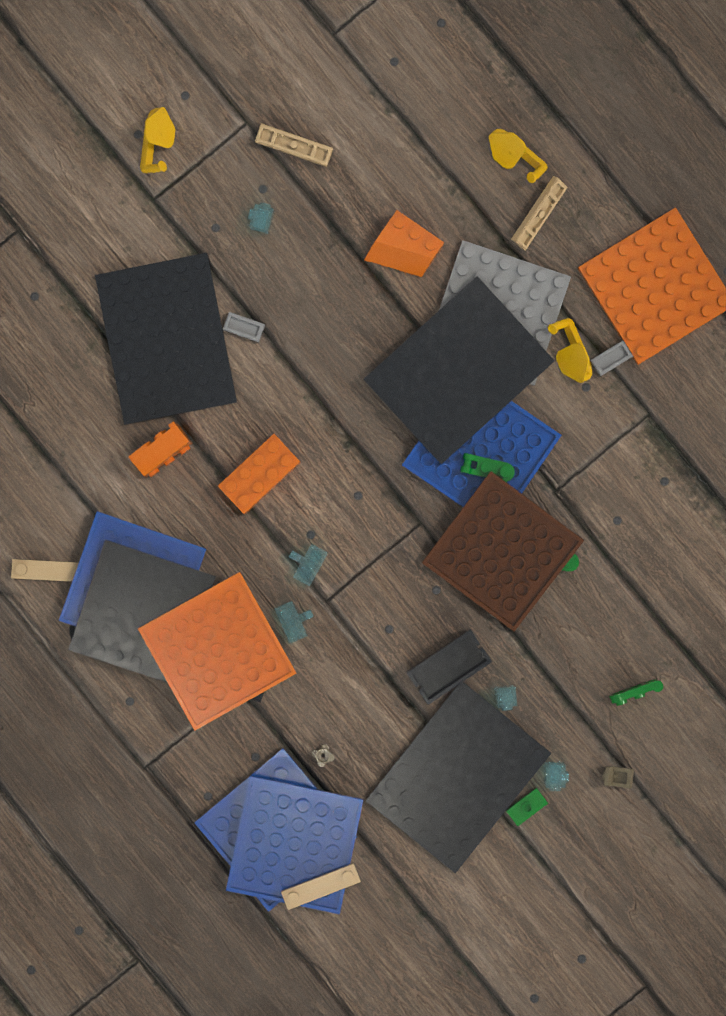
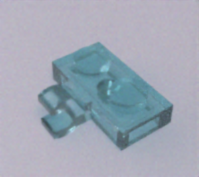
(309, 563)
(292, 621)

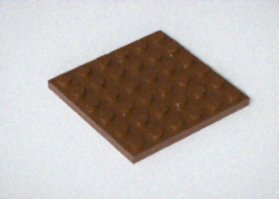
(502, 551)

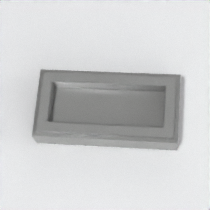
(244, 327)
(611, 358)

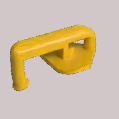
(157, 131)
(509, 148)
(572, 359)

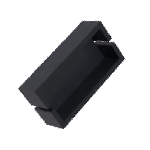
(448, 666)

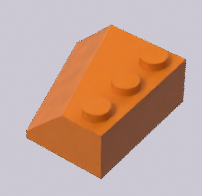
(405, 246)
(161, 451)

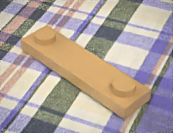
(293, 145)
(539, 213)
(43, 570)
(320, 886)

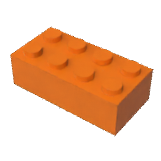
(259, 474)

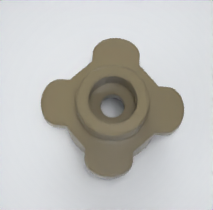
(323, 760)

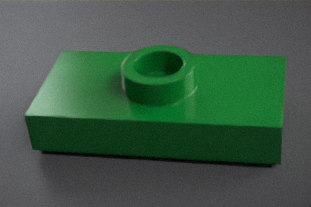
(526, 806)

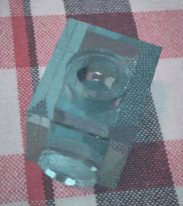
(261, 217)
(506, 697)
(555, 775)

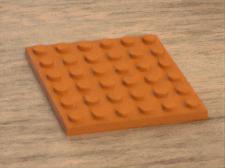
(656, 285)
(217, 651)

